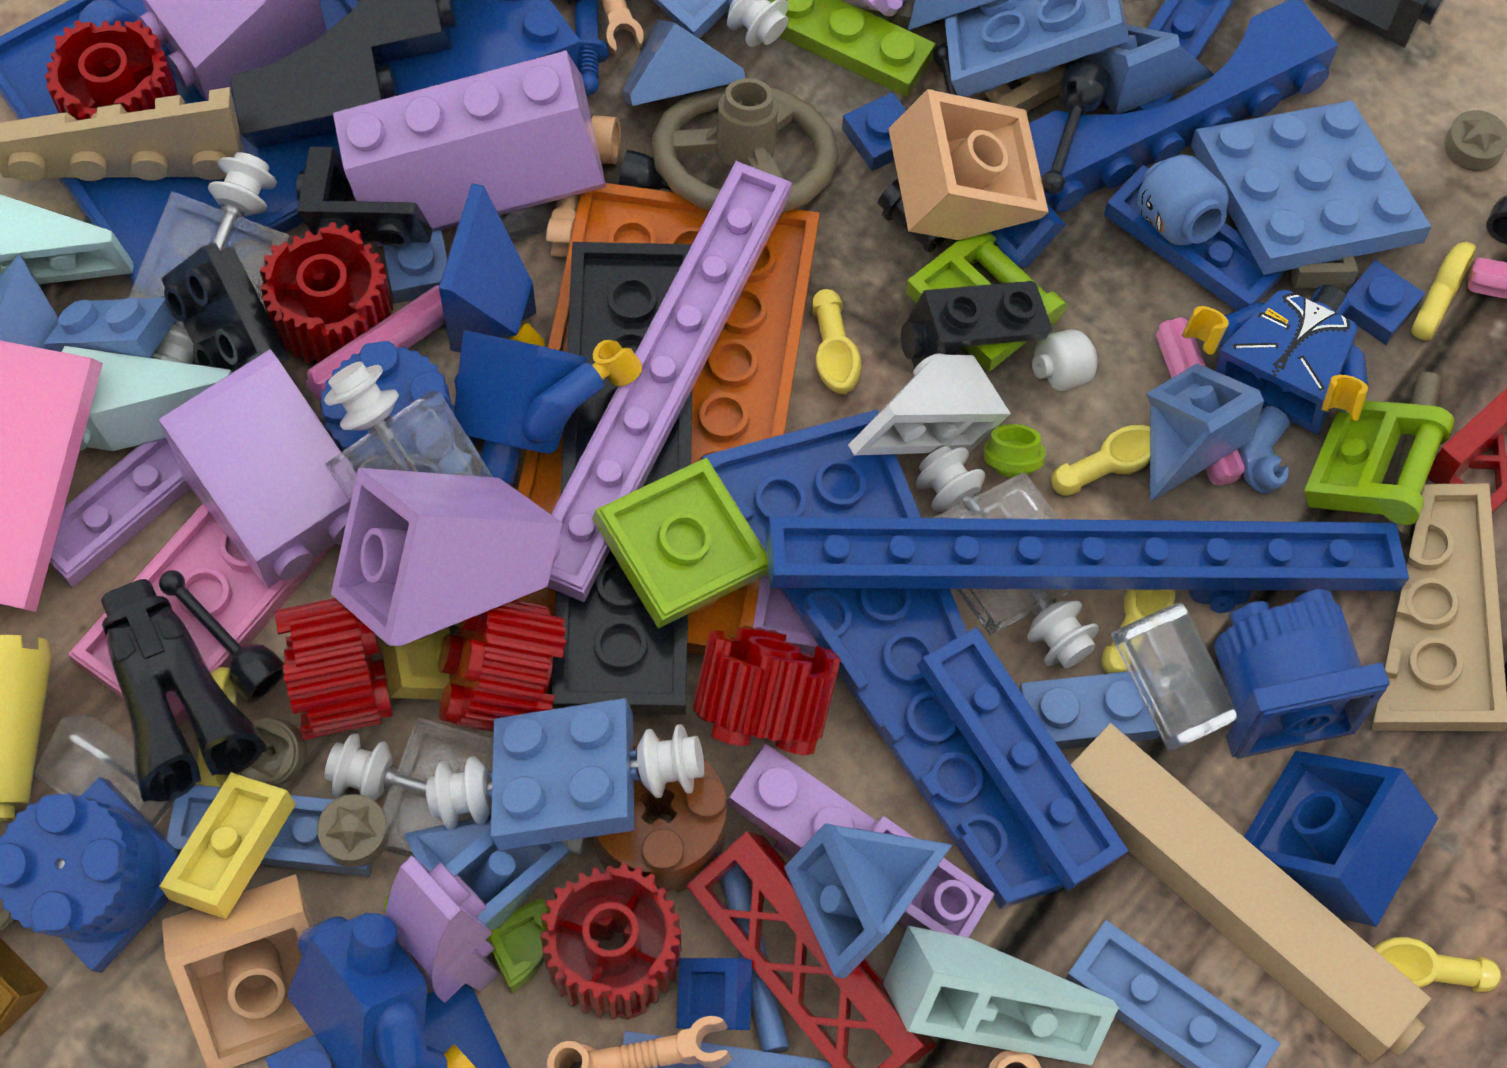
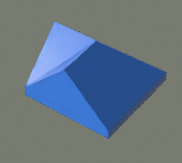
(484, 277)

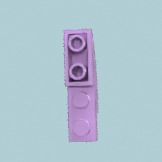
(796, 805)
(441, 928)

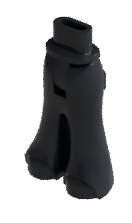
(158, 655)

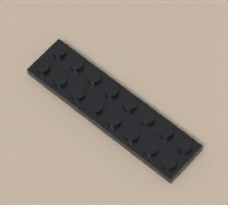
(611, 637)

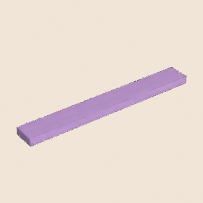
(672, 360)

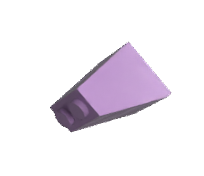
(230, 36)
(261, 468)
(439, 550)

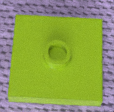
(682, 542)

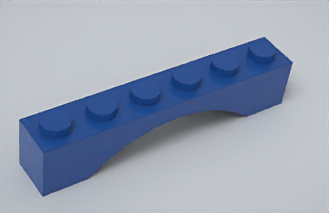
(1279, 56)

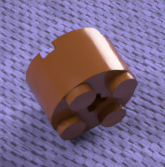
(675, 849)

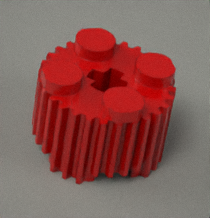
(107, 68)
(324, 291)
(500, 664)
(332, 669)
(765, 689)
(595, 908)

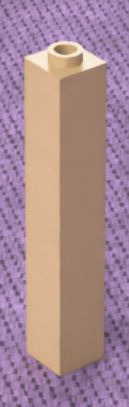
(1251, 900)

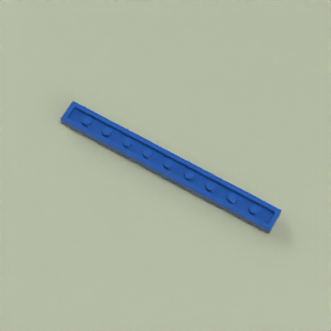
(1082, 554)

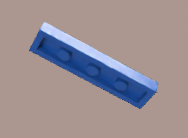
(1022, 758)

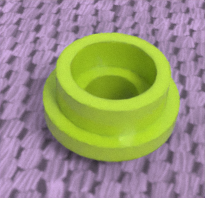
(1014, 450)

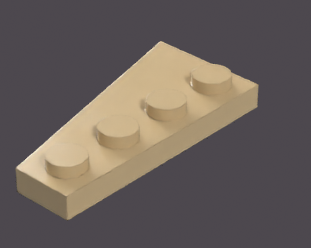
(143, 144)
(1447, 622)

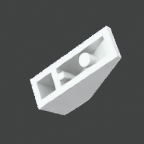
(939, 407)

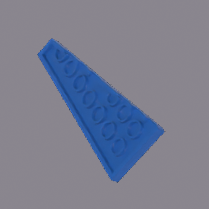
(883, 639)

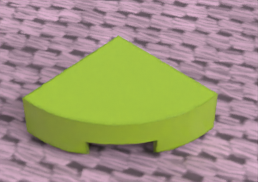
(520, 945)

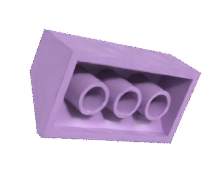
(510, 129)

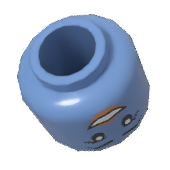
(1183, 200)

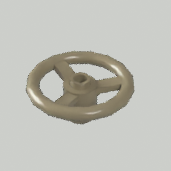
(745, 133)

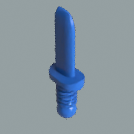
(592, 49)

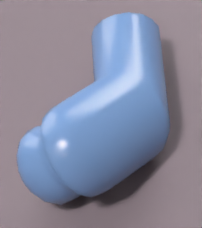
(1260, 462)

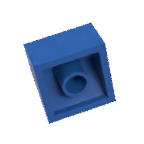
(1343, 831)

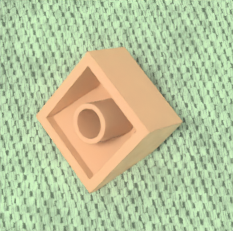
(965, 166)
(239, 973)

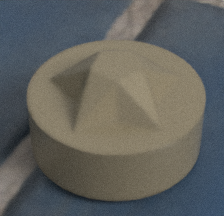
(1476, 140)
(284, 752)
(353, 830)

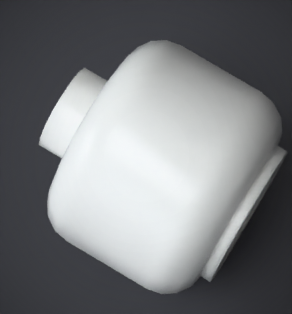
(1065, 359)

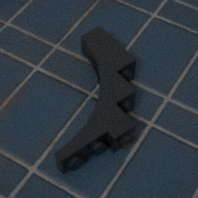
(338, 69)

